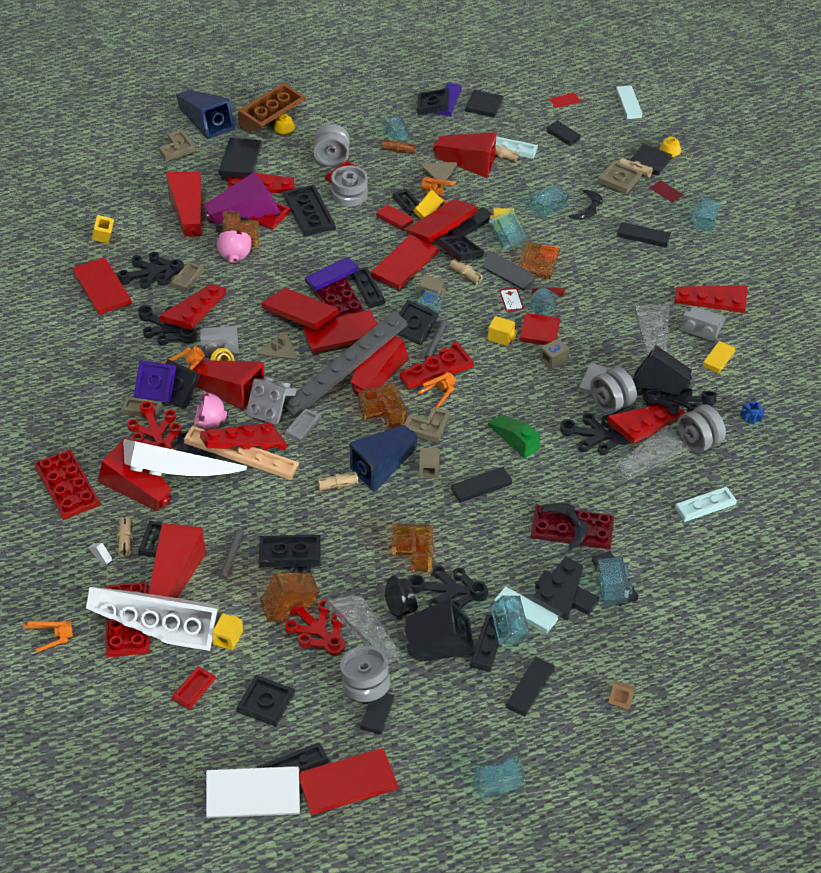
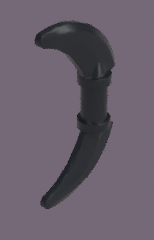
(596, 200)
(581, 527)

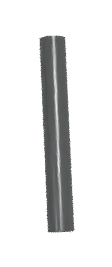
(434, 343)
(231, 554)

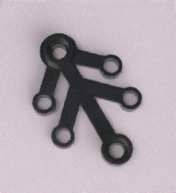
(153, 271)
(186, 335)
(655, 397)
(599, 433)
(451, 587)

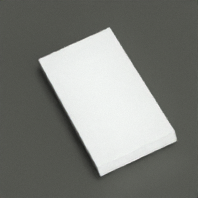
(253, 792)

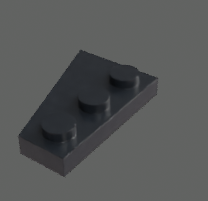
(560, 588)

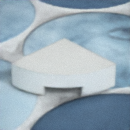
(100, 552)

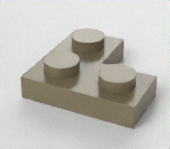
(179, 145)
(432, 427)

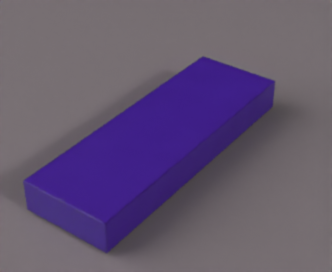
(455, 91)
(331, 273)

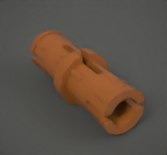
(398, 146)

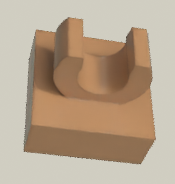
(622, 695)

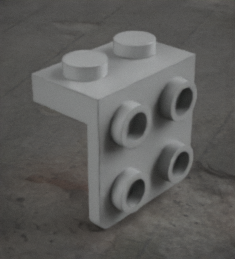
(702, 323)
(218, 338)
(268, 399)

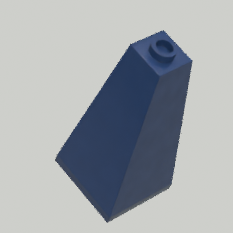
(207, 112)
(381, 454)

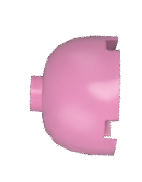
(233, 246)
(210, 412)

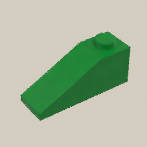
(516, 434)

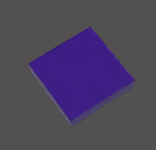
(154, 381)

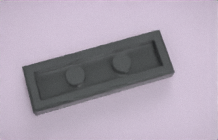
(508, 270)

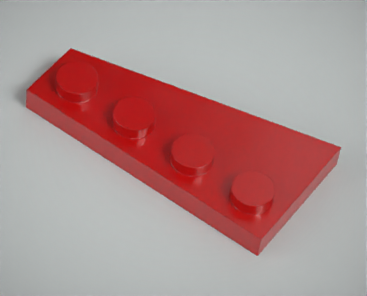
(716, 297)

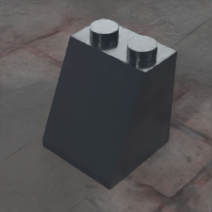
(662, 373)
(439, 632)

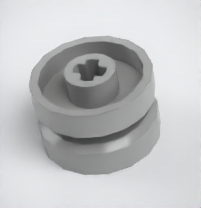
(331, 145)
(349, 186)
(613, 390)
(701, 428)
(365, 673)

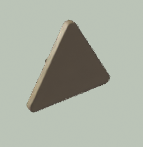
(439, 170)
(279, 348)

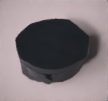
(400, 596)

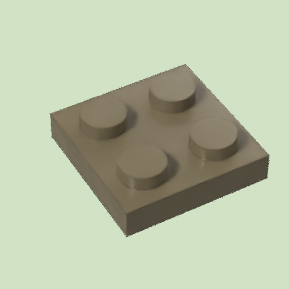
(620, 177)

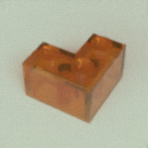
(233, 222)
(383, 402)
(414, 541)
(288, 591)

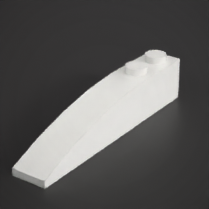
(169, 461)
(163, 617)

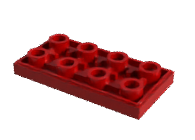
(442, 220)
(404, 262)
(101, 286)
(300, 308)
(339, 331)
(67, 484)
(122, 639)
(347, 781)

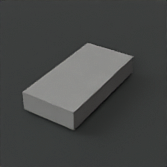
(592, 371)
(303, 425)

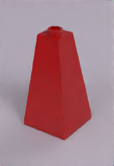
(470, 151)
(186, 200)
(380, 365)
(229, 379)
(140, 486)
(176, 558)

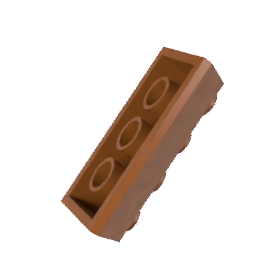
(268, 107)

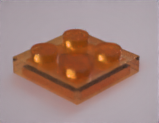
(539, 259)

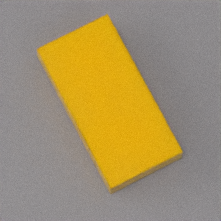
(428, 204)
(719, 357)

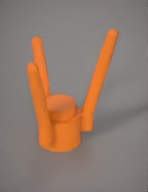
(431, 184)
(193, 356)
(443, 382)
(62, 629)

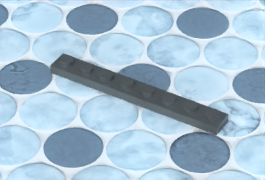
(345, 364)

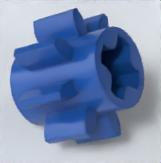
(752, 412)

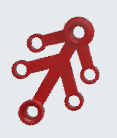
(147, 411)
(330, 642)

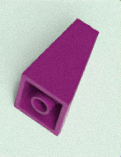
(247, 197)

